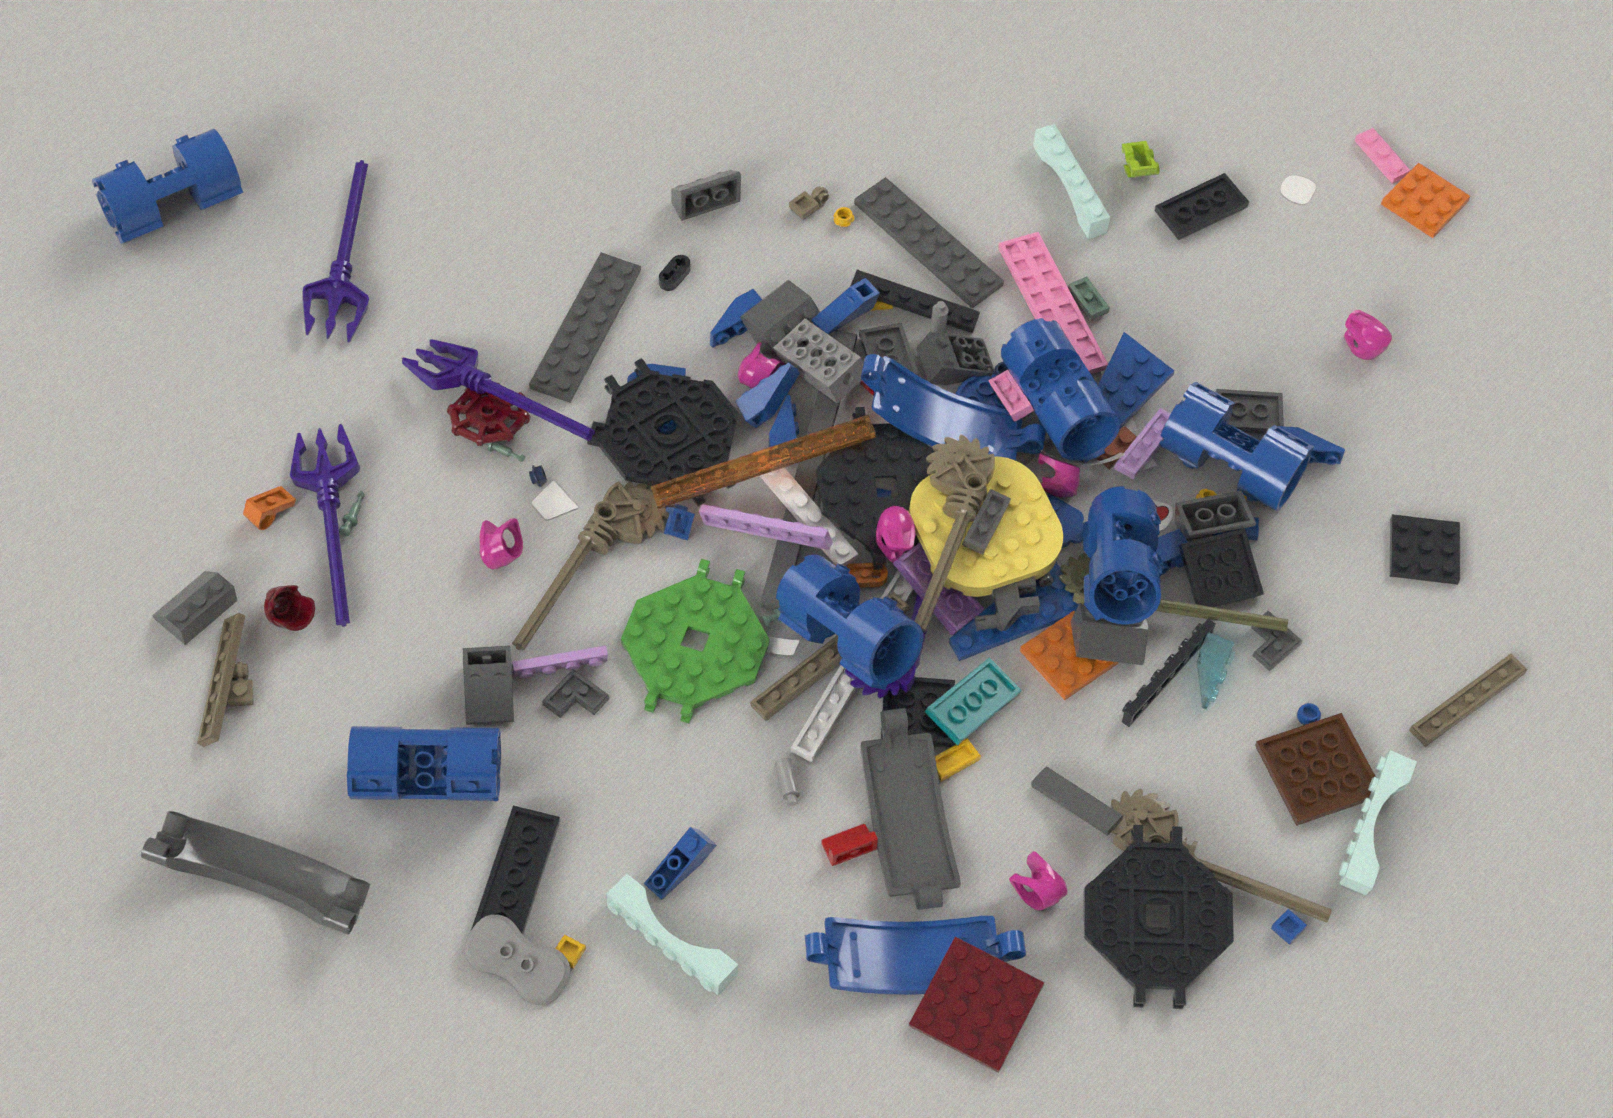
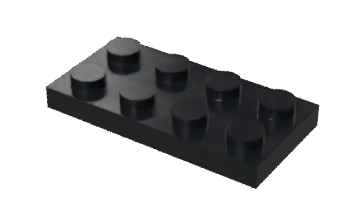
(1201, 206)

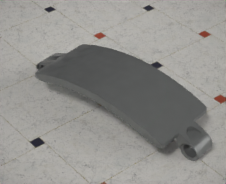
(908, 813)

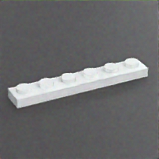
(808, 513)

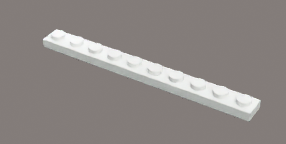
(837, 693)

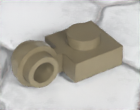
(805, 205)
(242, 690)

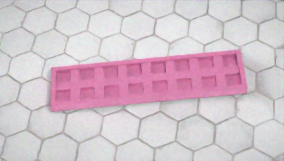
(1049, 295)

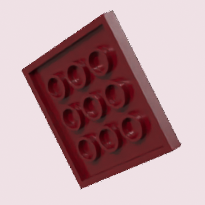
(976, 1004)

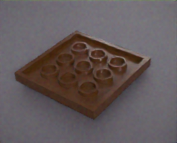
(1317, 768)

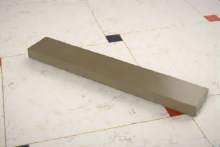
(221, 680)
(1468, 700)

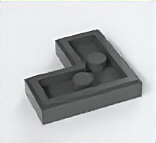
(1277, 645)
(575, 689)

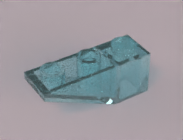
(1211, 663)

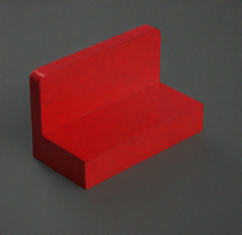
(849, 844)

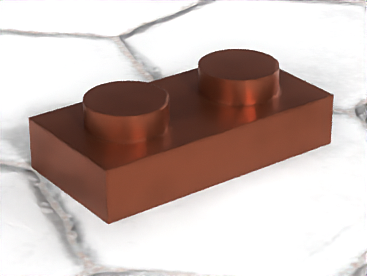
(1119, 445)

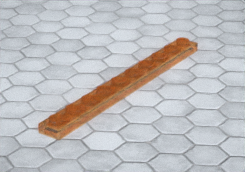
(763, 461)

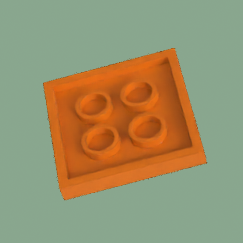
(1425, 200)
(1056, 660)

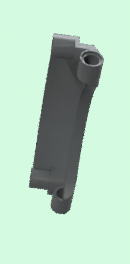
(259, 866)

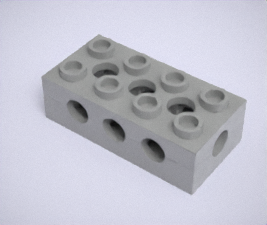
(843, 365)

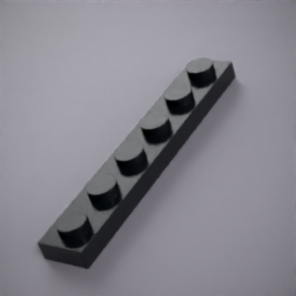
(919, 302)
(1162, 678)

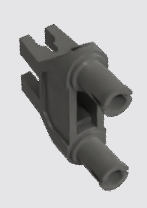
(1010, 605)

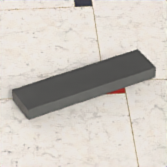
(1076, 800)

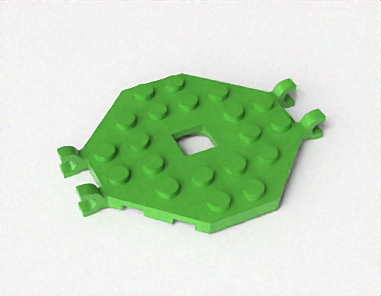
(685, 674)

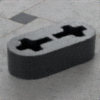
(671, 270)

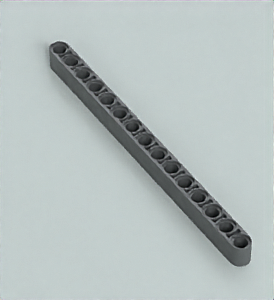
(786, 552)

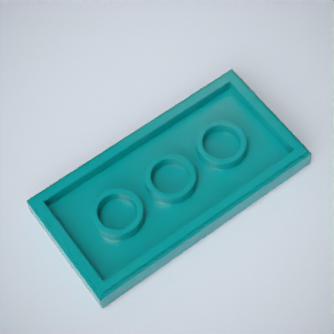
(973, 701)

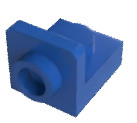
(679, 522)

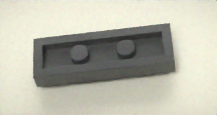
(986, 521)

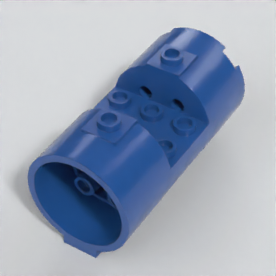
(202, 167)
(1060, 390)
(1201, 430)
(1123, 555)
(873, 636)
(424, 763)

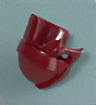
(288, 608)

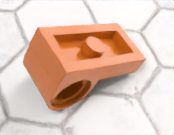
(263, 507)

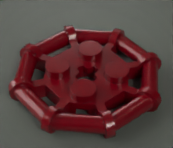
(485, 423)

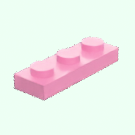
(1382, 155)
(1011, 395)

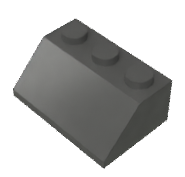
(707, 194)
(778, 315)
(1213, 515)
(196, 606)
(1108, 640)

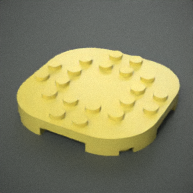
(1021, 547)

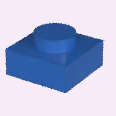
(1288, 926)

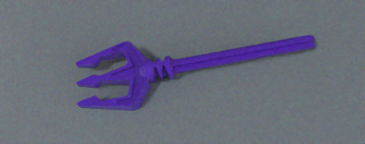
(338, 288)
(465, 373)
(326, 483)

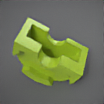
(1139, 160)

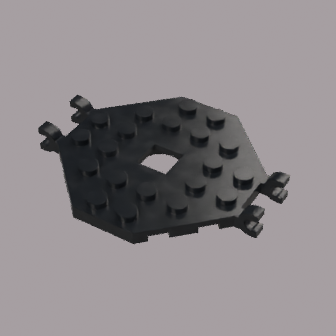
(652, 401)
(849, 484)
(1157, 955)

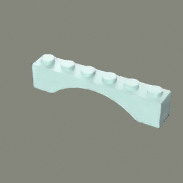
(1087, 206)
(1362, 865)
(708, 965)

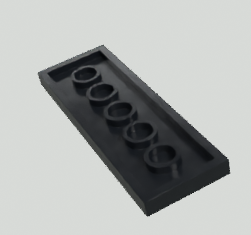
(518, 866)

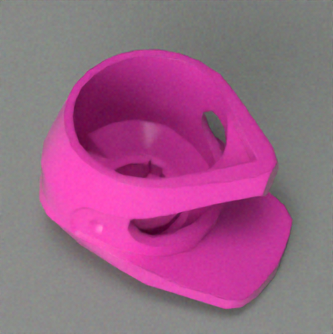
(1369, 334)
(757, 367)
(1066, 478)
(897, 531)
(493, 547)
(1046, 884)

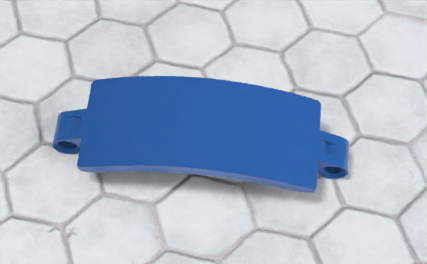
(934, 413)
(901, 955)

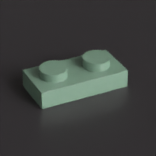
(1088, 298)

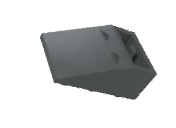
(953, 358)
(488, 685)

